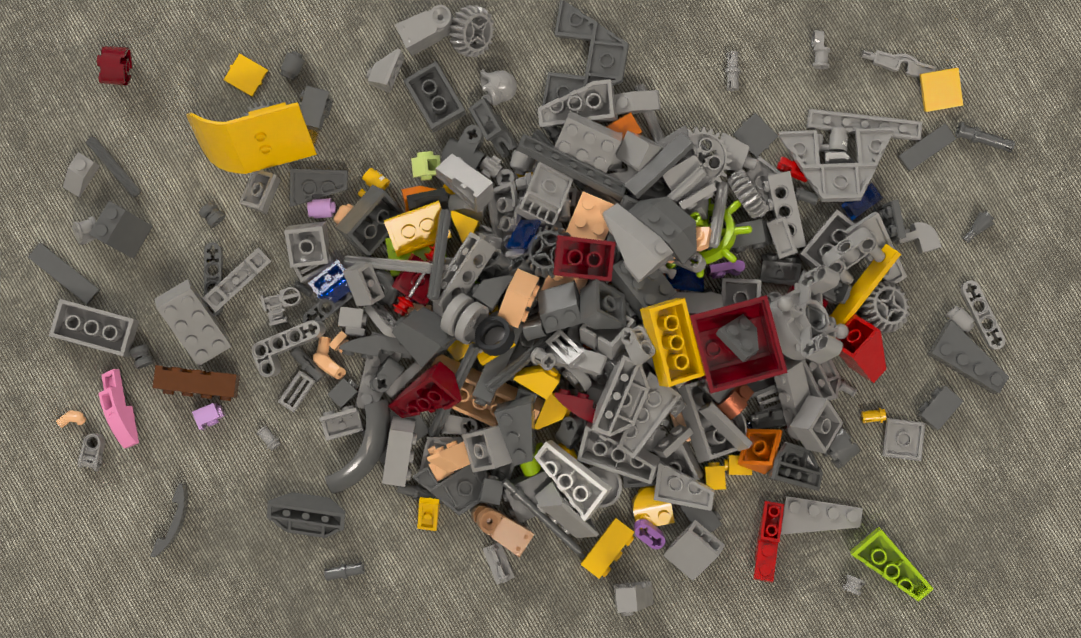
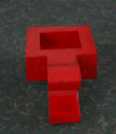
(788, 165)

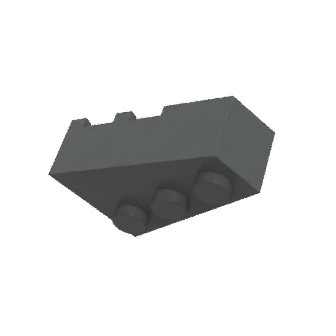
(756, 239)
(517, 426)

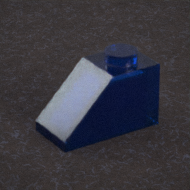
(856, 208)

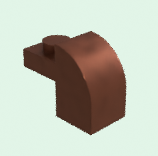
(735, 401)

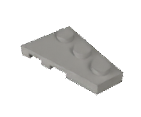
(682, 489)

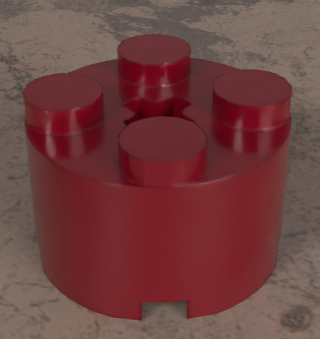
(114, 65)

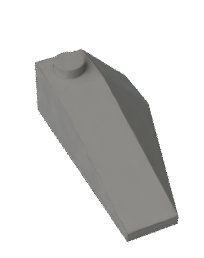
(592, 102)
(639, 245)

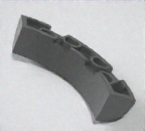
(370, 450)

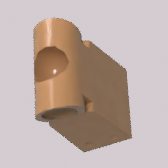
(502, 528)

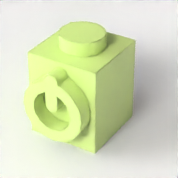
(425, 165)

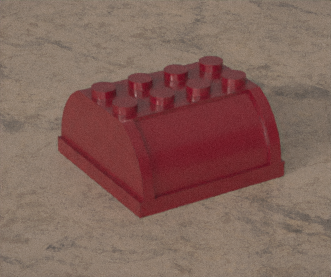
(719, 363)

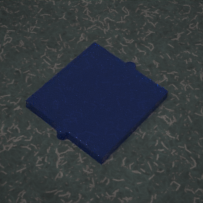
(523, 234)

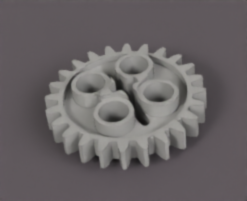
(715, 144)

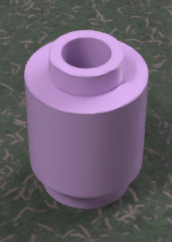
(321, 208)

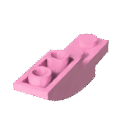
(118, 415)

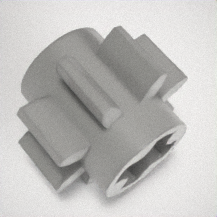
(491, 166)

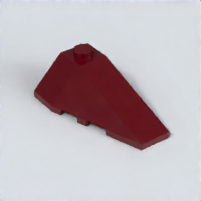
(429, 392)

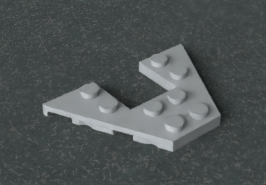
(840, 180)

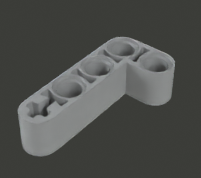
(289, 343)

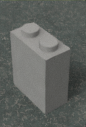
(694, 550)

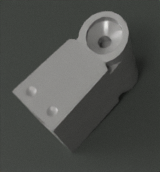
(425, 28)

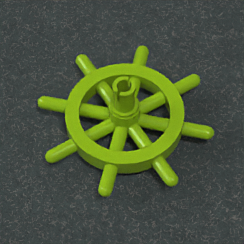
(728, 240)

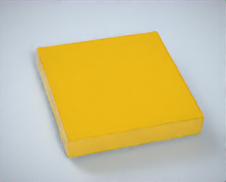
(941, 89)

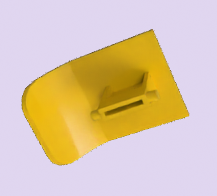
(256, 140)

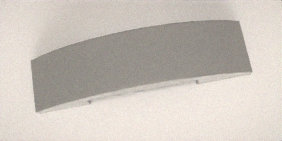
(236, 280)
(592, 363)

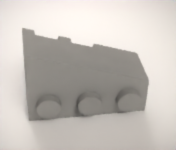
(465, 182)
(399, 451)

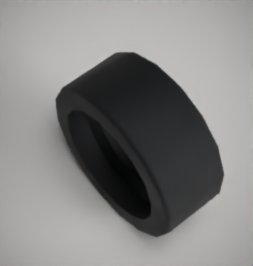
(485, 326)

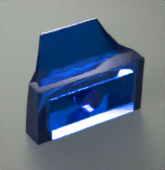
(331, 283)

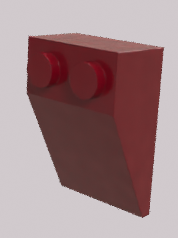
(584, 258)

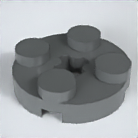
(386, 281)

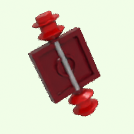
(413, 285)

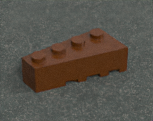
(196, 381)

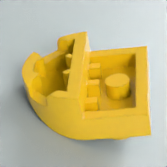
(647, 508)

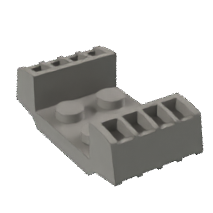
(544, 195)

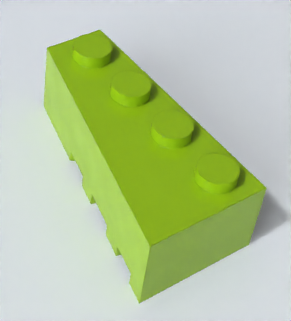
(886, 559)

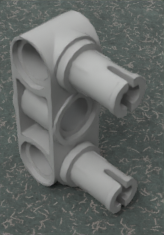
(851, 251)

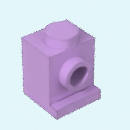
(208, 415)

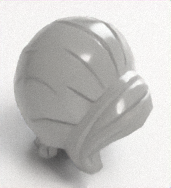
(499, 84)

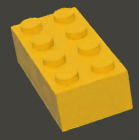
(674, 342)

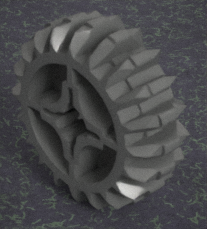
(535, 255)

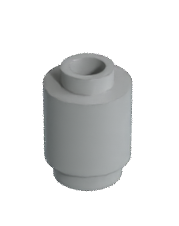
(960, 318)

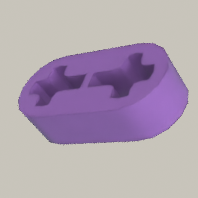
(646, 537)

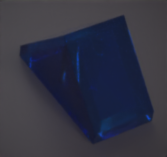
(686, 280)

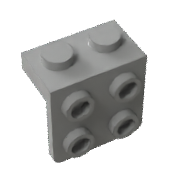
(679, 173)

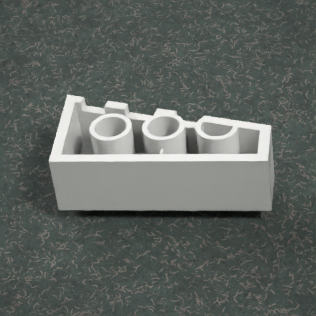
(572, 478)

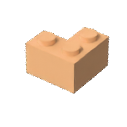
(518, 297)

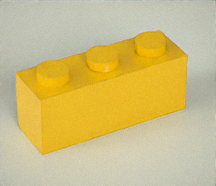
(608, 548)

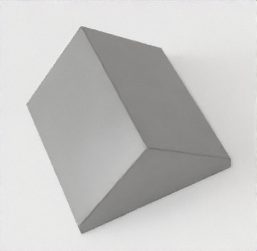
(637, 150)
(260, 191)

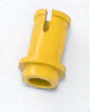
(873, 416)

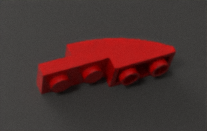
(768, 541)

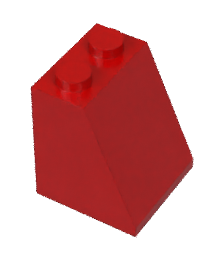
(863, 349)

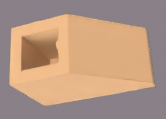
(451, 458)

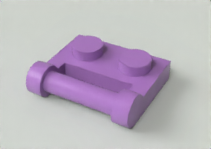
(721, 269)

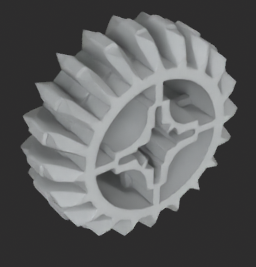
(476, 31)
(748, 194)
(891, 303)

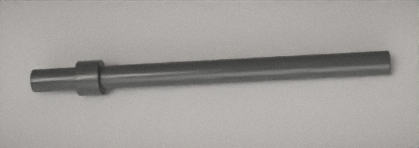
(518, 494)

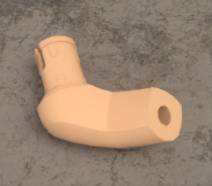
(324, 361)

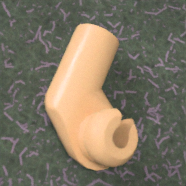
(71, 416)

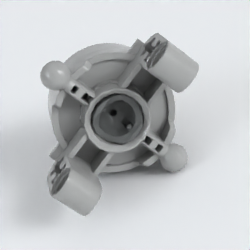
(803, 322)

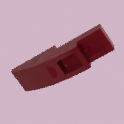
(579, 405)

